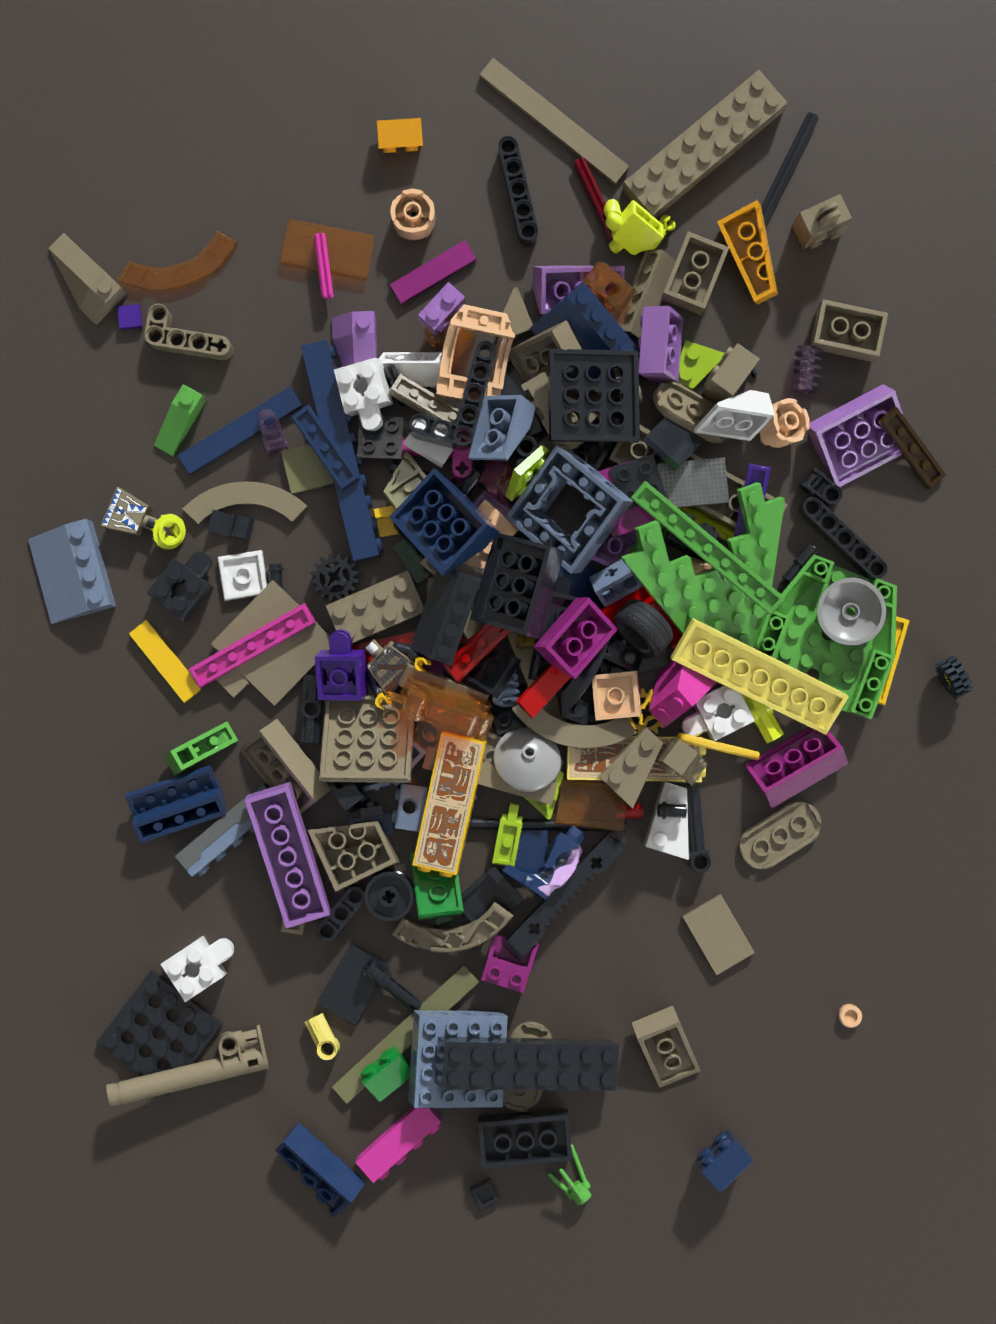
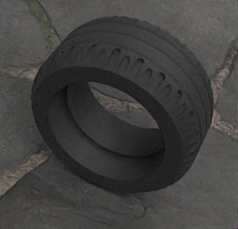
(643, 628)

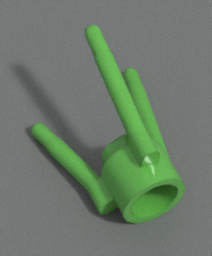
(577, 1190)

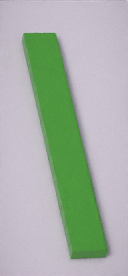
(707, 548)

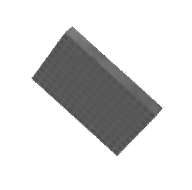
(695, 482)

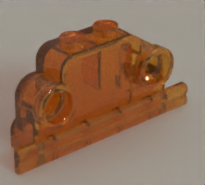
(445, 708)

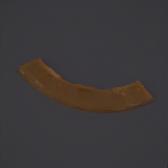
(181, 274)

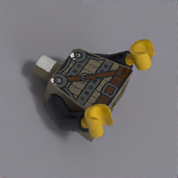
(388, 666)

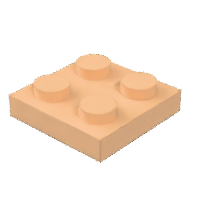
(616, 695)

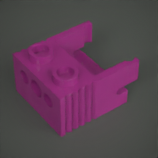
(504, 969)

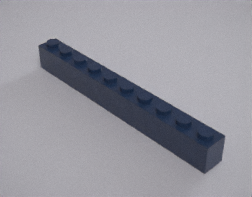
(330, 411)

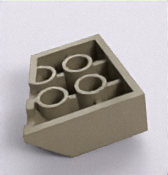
(353, 852)

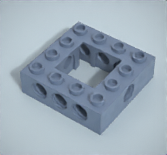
(529, 511)
(426, 1029)

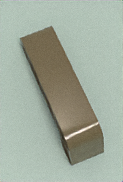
(190, 338)

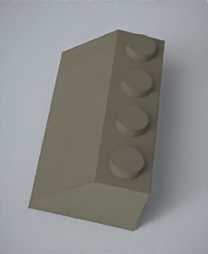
(282, 761)

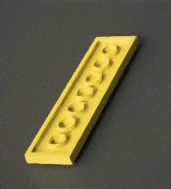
(759, 676)

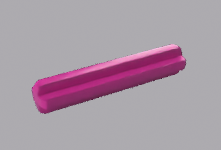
(323, 266)

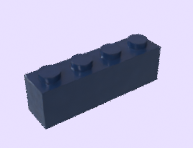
(320, 1169)

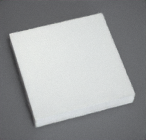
(242, 575)

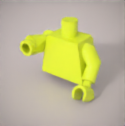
(634, 227)

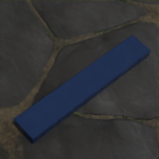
(238, 431)

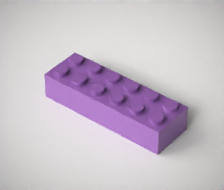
(287, 855)

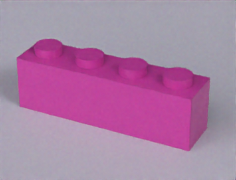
(397, 1141)

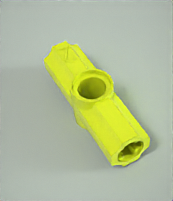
(764, 719)

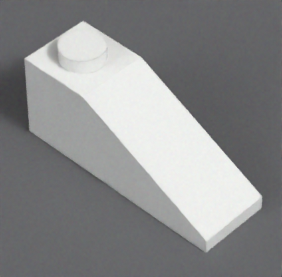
(417, 366)

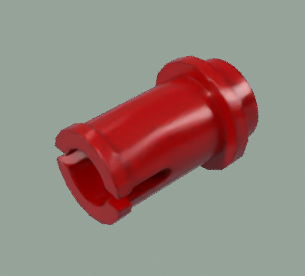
(635, 812)

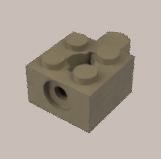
(821, 222)

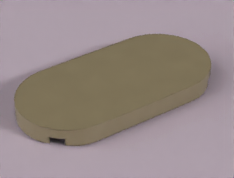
(683, 407)
(779, 835)
(525, 1099)

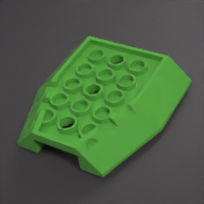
(796, 638)

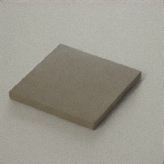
(285, 664)
(366, 742)

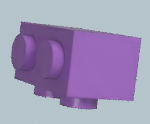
(441, 309)

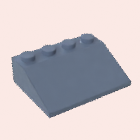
(71, 571)

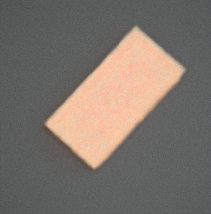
(347, 250)

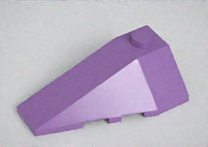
(555, 282)

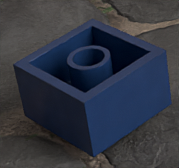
(723, 1160)

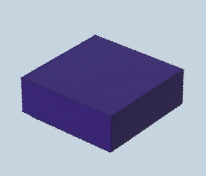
(130, 317)

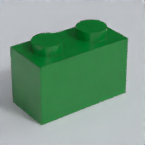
(386, 1073)

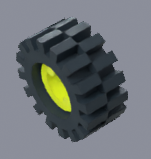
(954, 677)

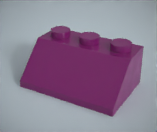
(576, 637)

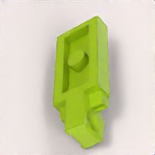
(508, 837)

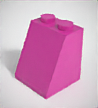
(677, 691)

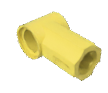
(322, 1034)

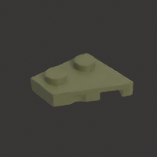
(403, 481)

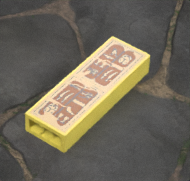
(590, 762)

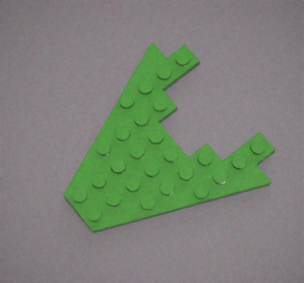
(709, 594)

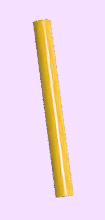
(718, 746)

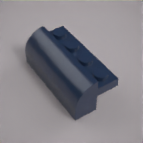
(176, 803)

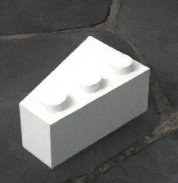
(669, 834)

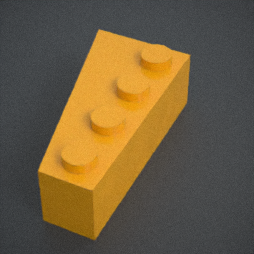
(750, 248)

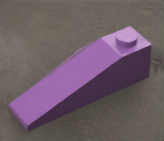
(355, 336)

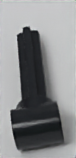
(696, 829)

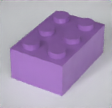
(660, 344)

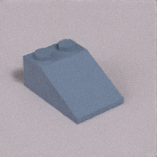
(501, 426)

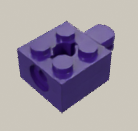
(341, 670)

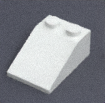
(738, 416)

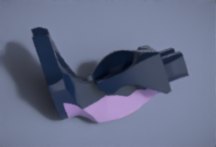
(560, 863)

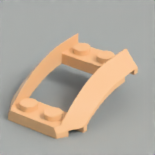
(483, 322)

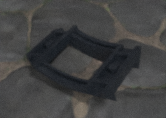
(612, 652)

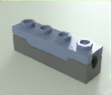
(216, 839)

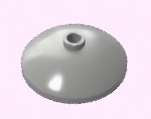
(868, 608)
(524, 771)

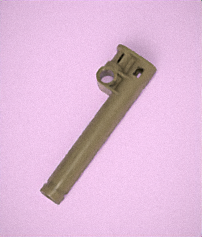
(231, 1063)

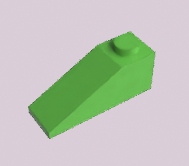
(179, 419)
(200, 748)

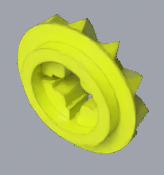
(177, 529)

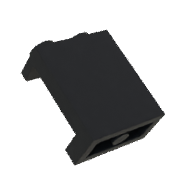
(489, 889)

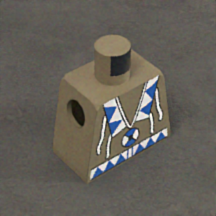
(128, 514)

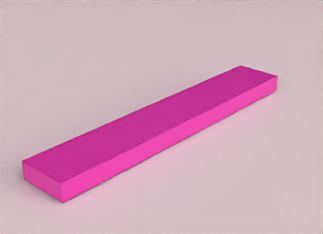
(252, 645)

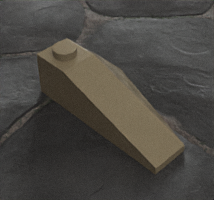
(89, 284)

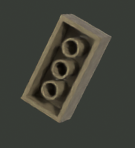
(377, 608)

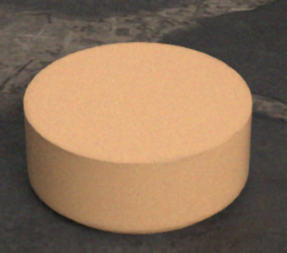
(850, 1015)

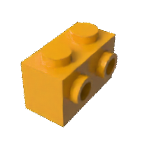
(399, 133)

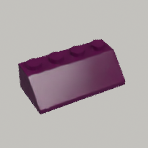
(796, 765)

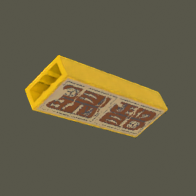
(449, 804)

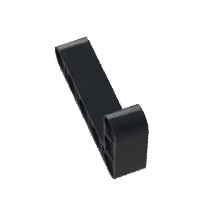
(467, 406)

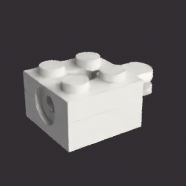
(364, 391)
(718, 714)
(198, 966)

